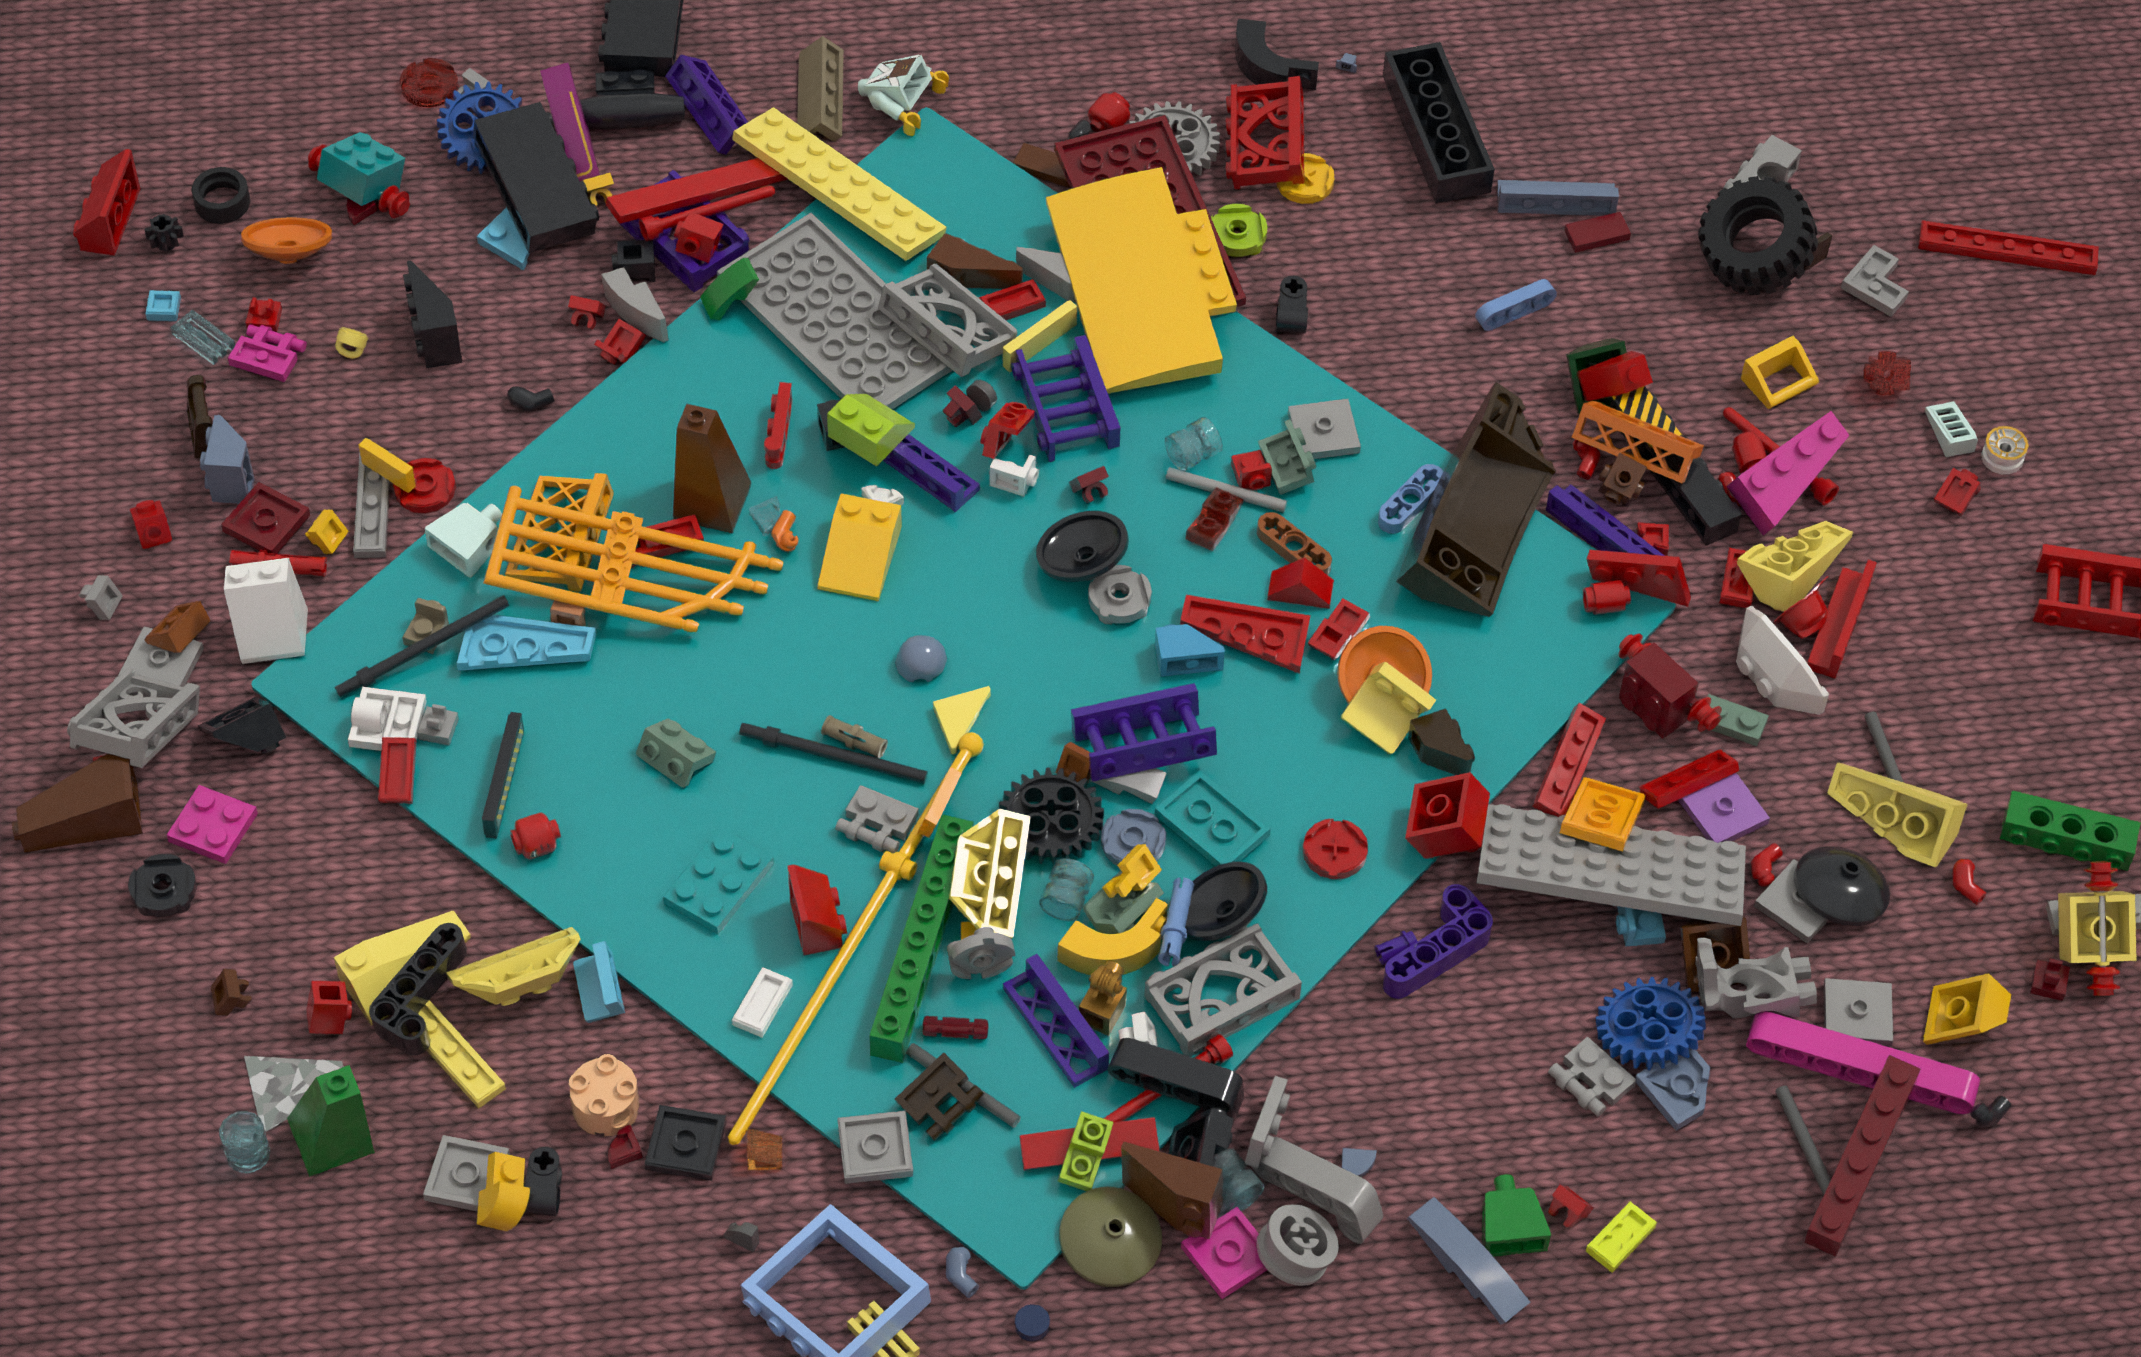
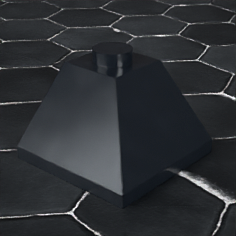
(248, 726)

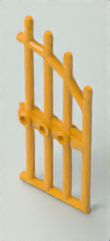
(616, 562)

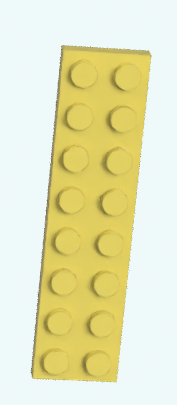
(839, 183)

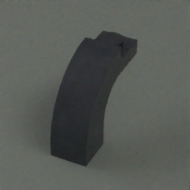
(1262, 64)

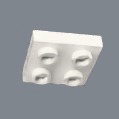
(384, 714)

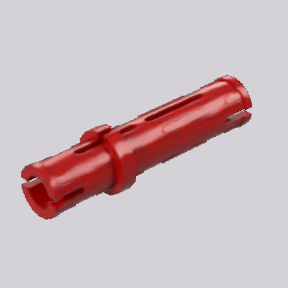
(301, 564)

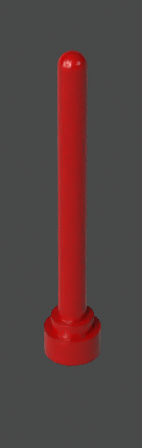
(653, 226)
(1823, 489)
(1215, 1052)

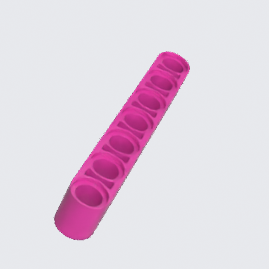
(1858, 1060)

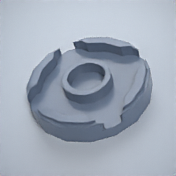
(1131, 828)

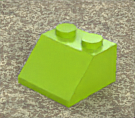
(867, 427)

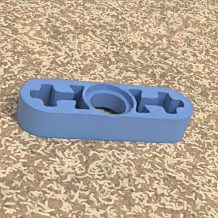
(1515, 304)
(1409, 511)

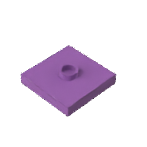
(1725, 810)

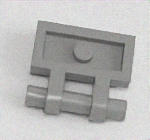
(879, 812)
(1598, 1071)

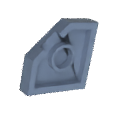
(1677, 1089)

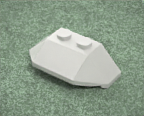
(1777, 666)

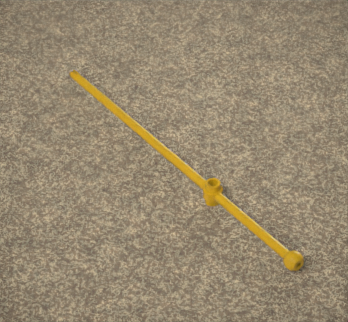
(896, 867)

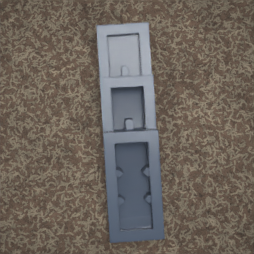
(1469, 1259)

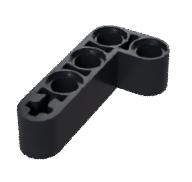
(442, 949)
(1177, 1076)

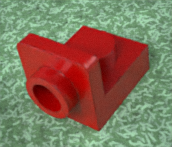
(1251, 470)
(1958, 491)

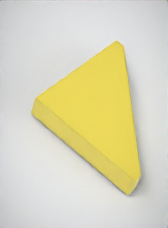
(959, 714)

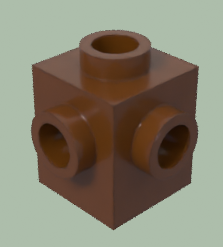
(1621, 480)

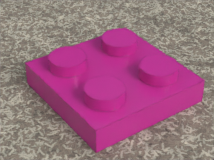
(212, 824)
(1230, 1254)

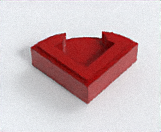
(1656, 535)

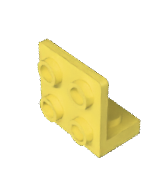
(1386, 707)

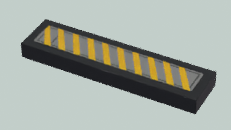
(503, 775)

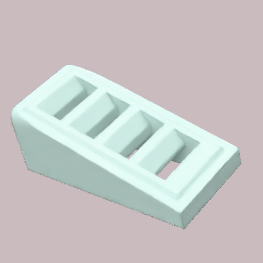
(1952, 446)

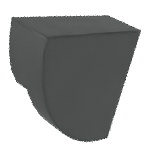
(744, 1235)

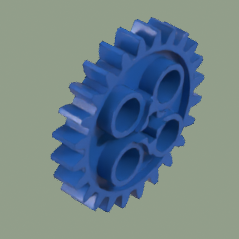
(461, 140)
(1650, 1023)

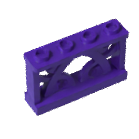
(684, 266)

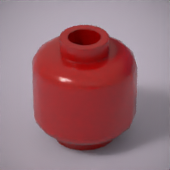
(1109, 112)

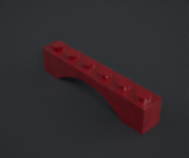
(1862, 1155)

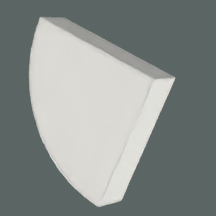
(882, 494)

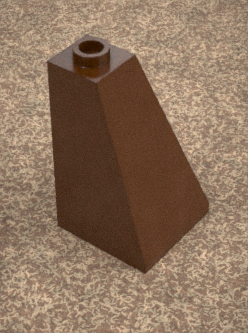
(708, 471)
(83, 808)

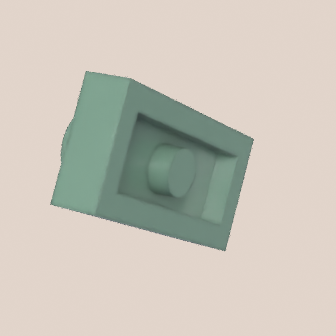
(1739, 721)

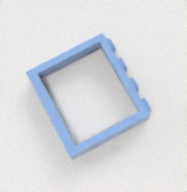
(806, 1343)

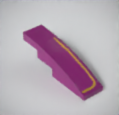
(569, 119)

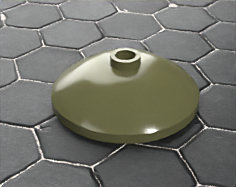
(1106, 1255)

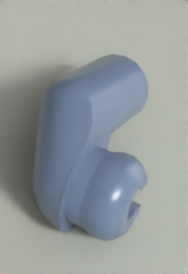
(956, 1271)

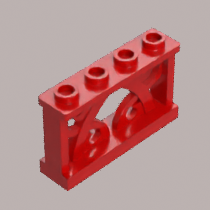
(1289, 161)

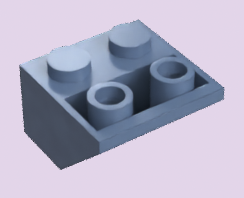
(226, 463)

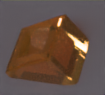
(763, 1150)

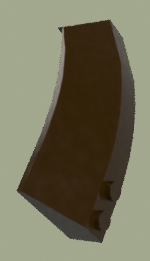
(1479, 509)

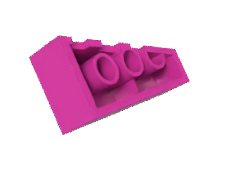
(1781, 477)

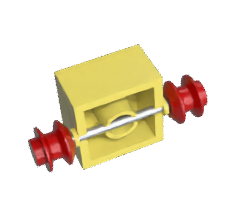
(2098, 927)

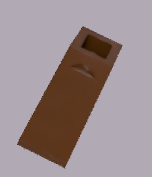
(973, 265)

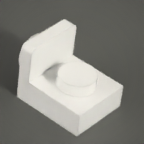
(1014, 478)

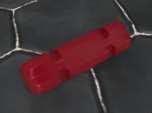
(955, 1027)

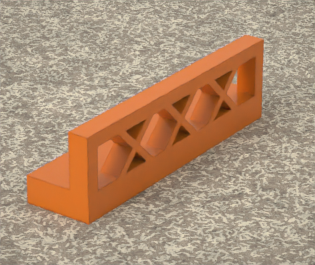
(1641, 430)

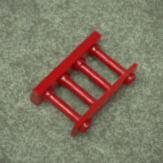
(2088, 566)

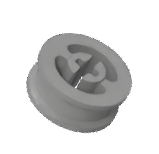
(1302, 1234)

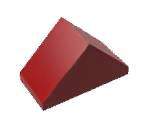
(1301, 584)

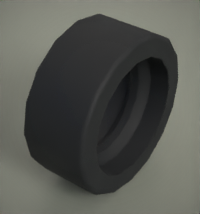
(219, 178)

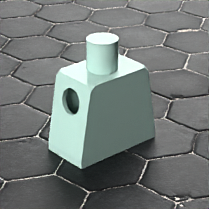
(464, 536)

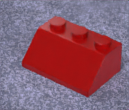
(108, 205)

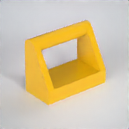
(1773, 360)

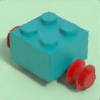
(362, 172)

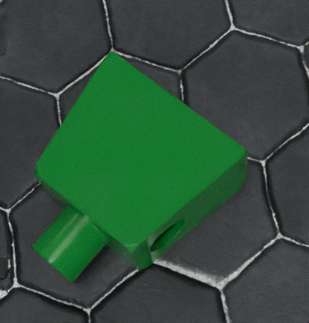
(1513, 1220)

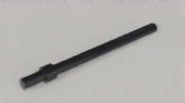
(366, 676)
(772, 737)

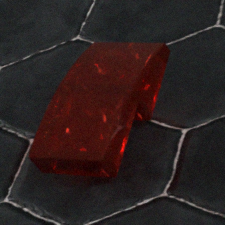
(1215, 519)

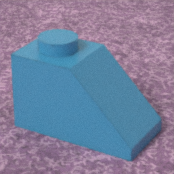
(1186, 651)

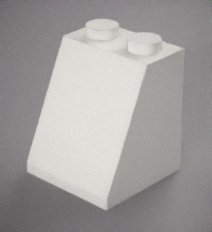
(266, 610)

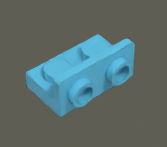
(1640, 926)

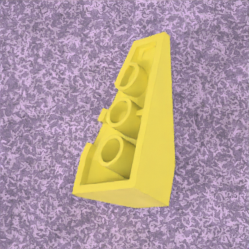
(1792, 566)
(1908, 816)
(376, 961)

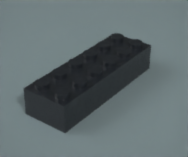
(1438, 122)

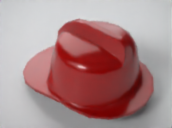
(1805, 615)

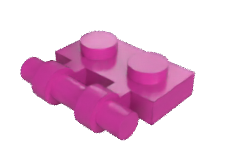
(266, 359)

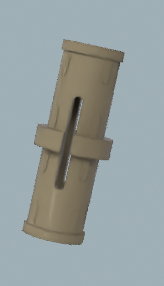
(835, 729)

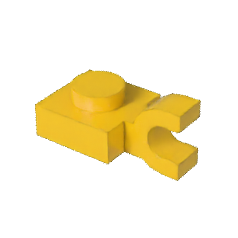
(1137, 871)

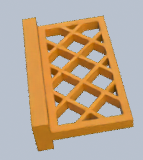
(594, 503)

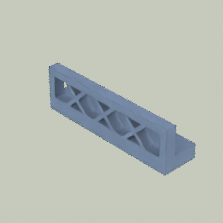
(1556, 197)

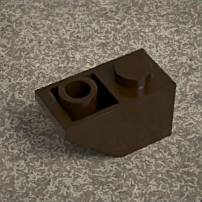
(1440, 743)

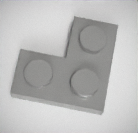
(1870, 282)

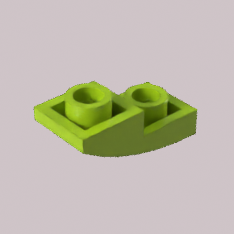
(1085, 1151)

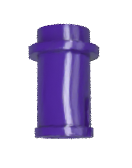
(1394, 946)

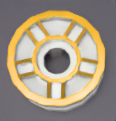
(2004, 450)

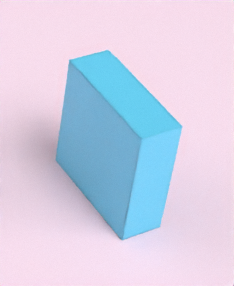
(163, 305)

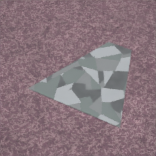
(281, 1083)

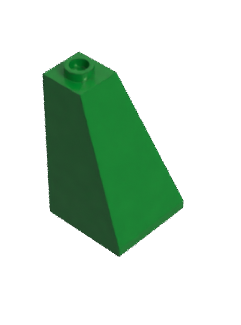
(331, 1122)

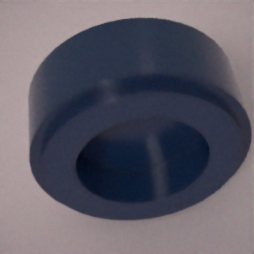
(1032, 1322)

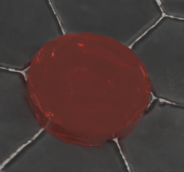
(428, 82)

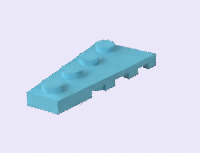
(523, 642)

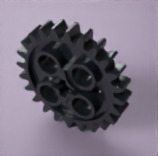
(1053, 815)

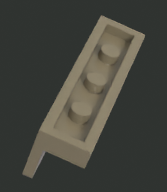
(821, 89)

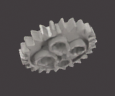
(1194, 135)

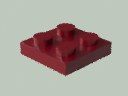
(265, 519)

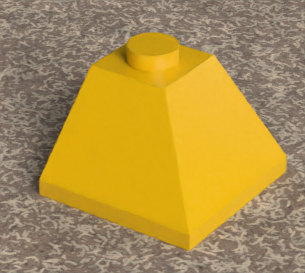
(1966, 1008)

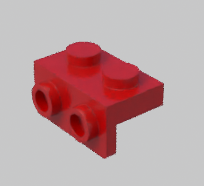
(1007, 421)

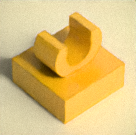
(598, 185)
(327, 532)

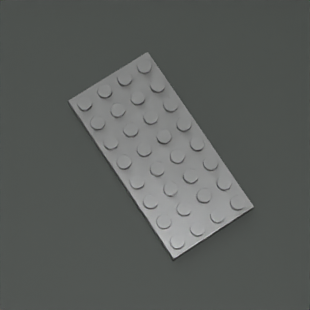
(828, 315)
(1651, 874)

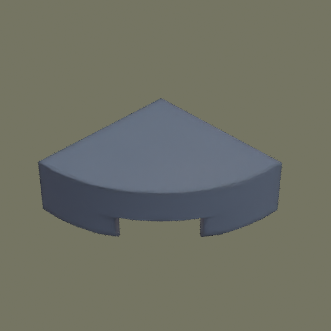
(1358, 1160)

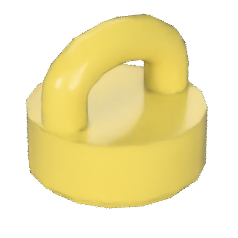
(352, 338)

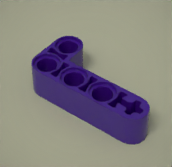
(1407, 973)

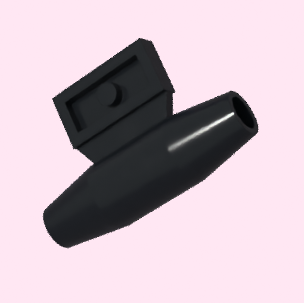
(630, 102)

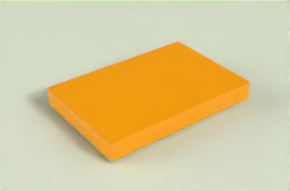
(1602, 814)

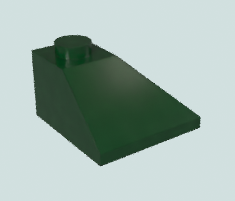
(1588, 356)

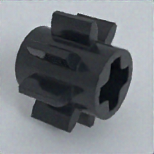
(164, 232)

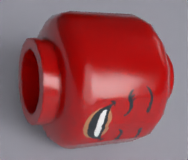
(535, 835)

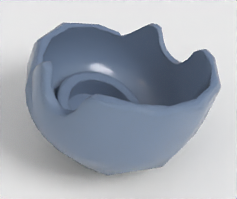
(921, 658)

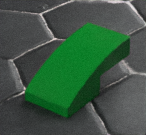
(731, 284)

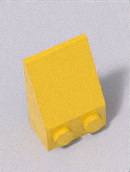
(860, 547)

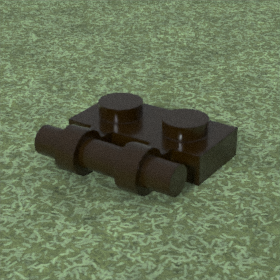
(932, 1089)

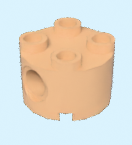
(604, 1095)

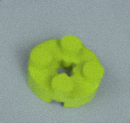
(1241, 216)

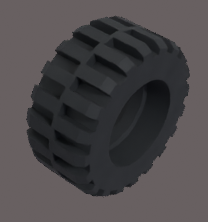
(1743, 205)

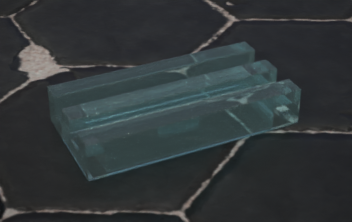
(200, 348)

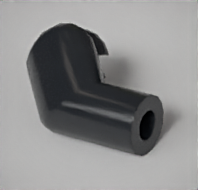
(1080, 129)
(528, 400)
(1993, 1114)

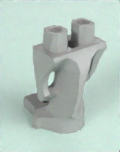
(1768, 981)

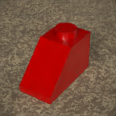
(1615, 376)

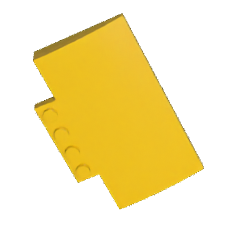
(1142, 279)

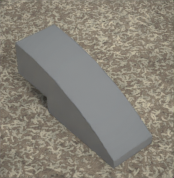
(634, 304)

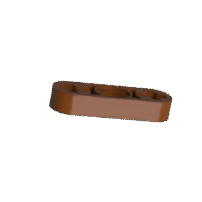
(1289, 533)

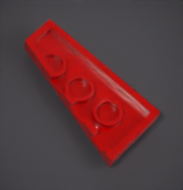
(1252, 629)

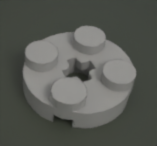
(1125, 609)
(981, 953)

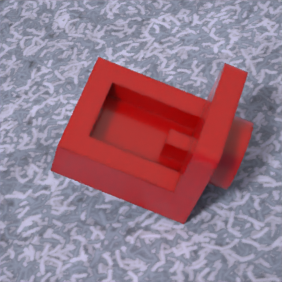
(620, 343)
(151, 523)

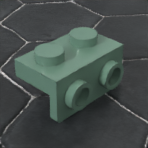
(1287, 459)
(674, 751)
(1118, 913)

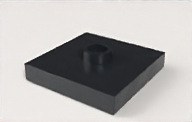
(685, 1142)

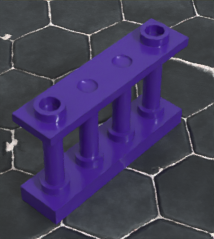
(1088, 380)
(1138, 712)

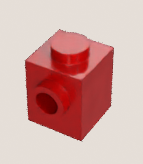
(698, 236)
(328, 1007)

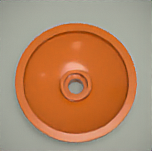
(286, 238)
(1378, 646)

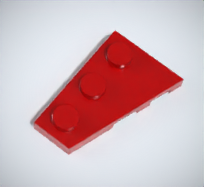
(1643, 573)

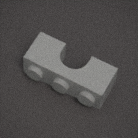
(1770, 159)

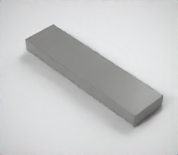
(371, 514)

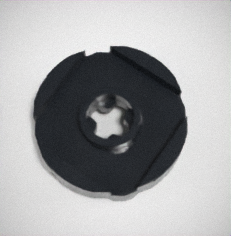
(165, 902)

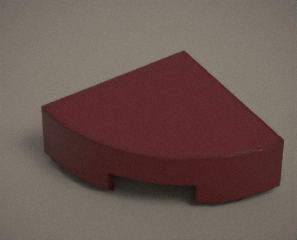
(357, 212)
(624, 1148)

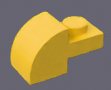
(504, 1197)

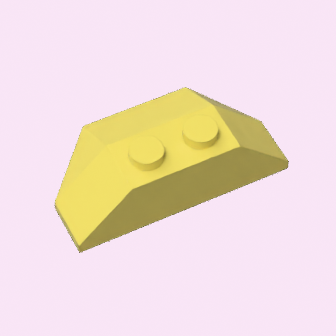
(990, 871)
(519, 969)

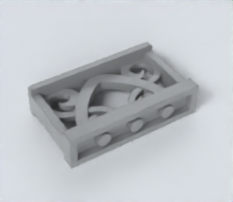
(946, 342)
(139, 741)
(1222, 959)

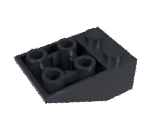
(433, 320)

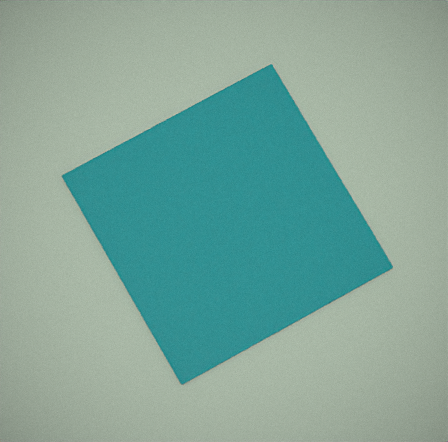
(1003, 626)

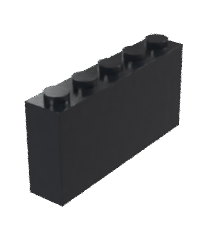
(641, 35)
(535, 177)

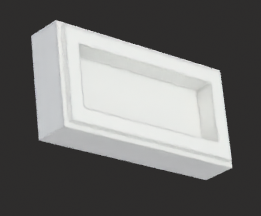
(762, 1002)

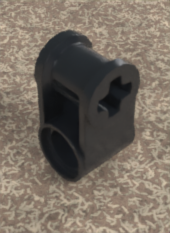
(1292, 306)
(543, 1184)

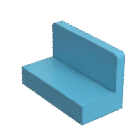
(598, 984)

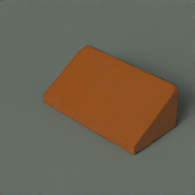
(179, 627)

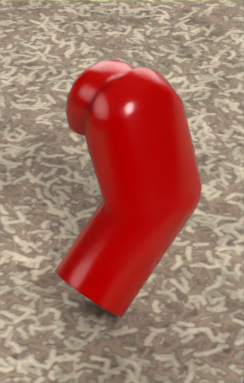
(1762, 867)

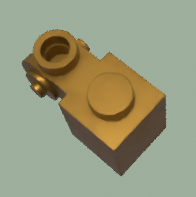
(1104, 998)

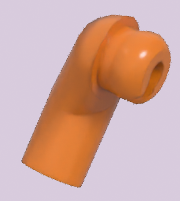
(781, 532)

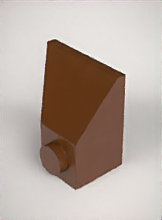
(1727, 941)

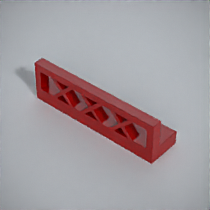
(1841, 620)

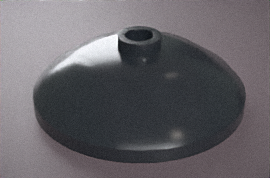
(1082, 546)
(1842, 885)
(1225, 900)

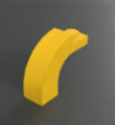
(1088, 949)

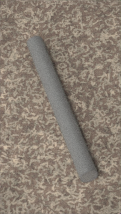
(1210, 484)

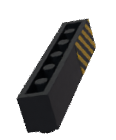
(1701, 496)

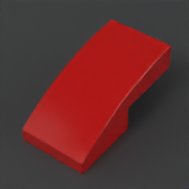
(1339, 629)

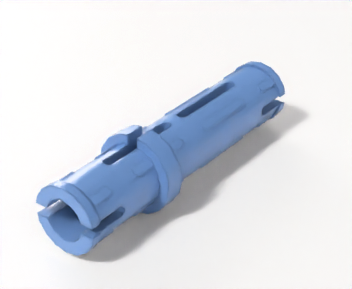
(1174, 931)

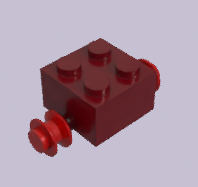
(1661, 690)

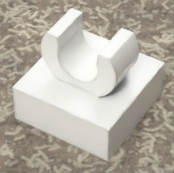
(1142, 1029)

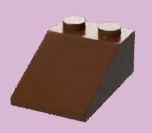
(1174, 1187)

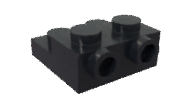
(1202, 1136)

